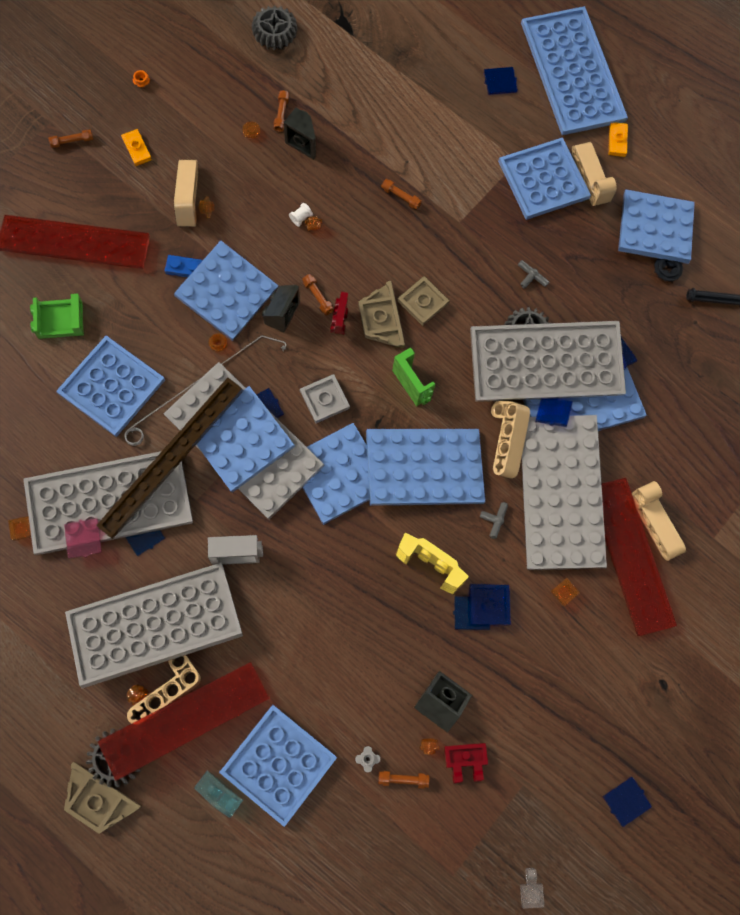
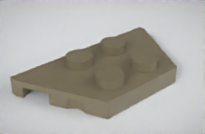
(381, 317)
(96, 803)

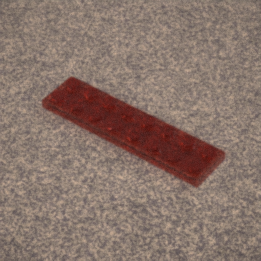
(74, 241)
(634, 560)
(182, 721)

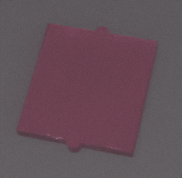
(82, 538)

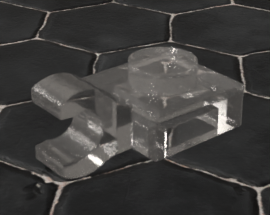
(531, 892)

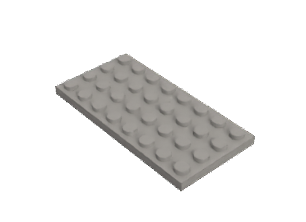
(547, 361)
(278, 481)
(92, 492)
(563, 495)
(152, 625)

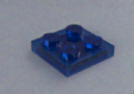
(489, 604)

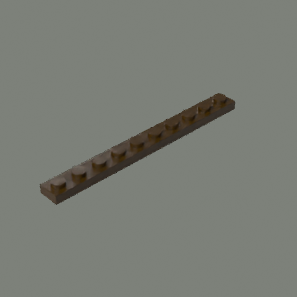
(169, 458)

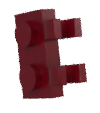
(339, 314)
(466, 756)

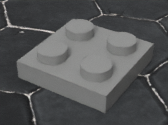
(324, 398)

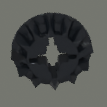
(674, 274)

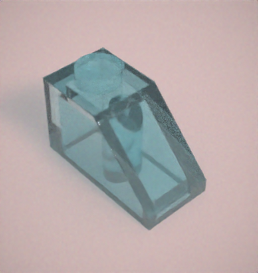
(218, 794)

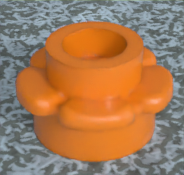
(143, 76)

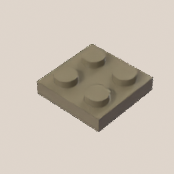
(423, 300)

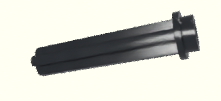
(712, 297)

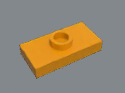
(618, 139)
(136, 147)

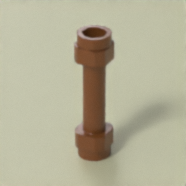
(283, 99)
(56, 141)
(414, 202)
(310, 282)
(421, 780)

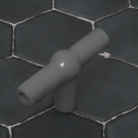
(532, 274)
(497, 520)

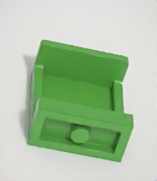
(57, 317)
(403, 370)

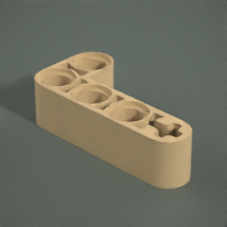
(588, 164)
(186, 193)
(511, 437)
(657, 521)
(162, 692)

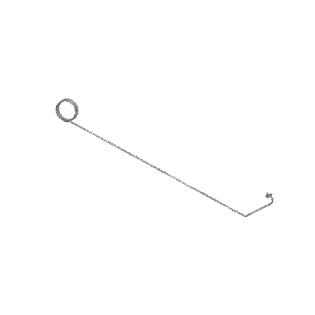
(137, 429)

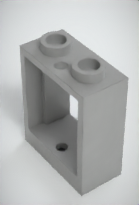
(234, 549)

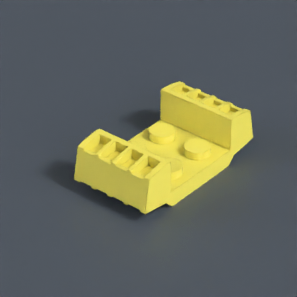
(441, 560)

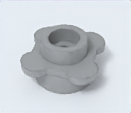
(361, 759)

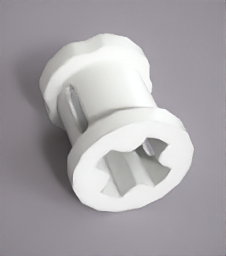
(300, 214)

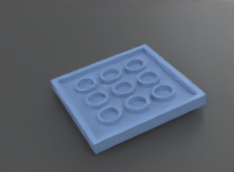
(544, 178)
(656, 226)
(226, 290)
(110, 386)
(244, 441)
(343, 479)
(278, 765)

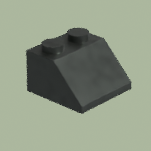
(300, 133)
(282, 307)
(443, 701)

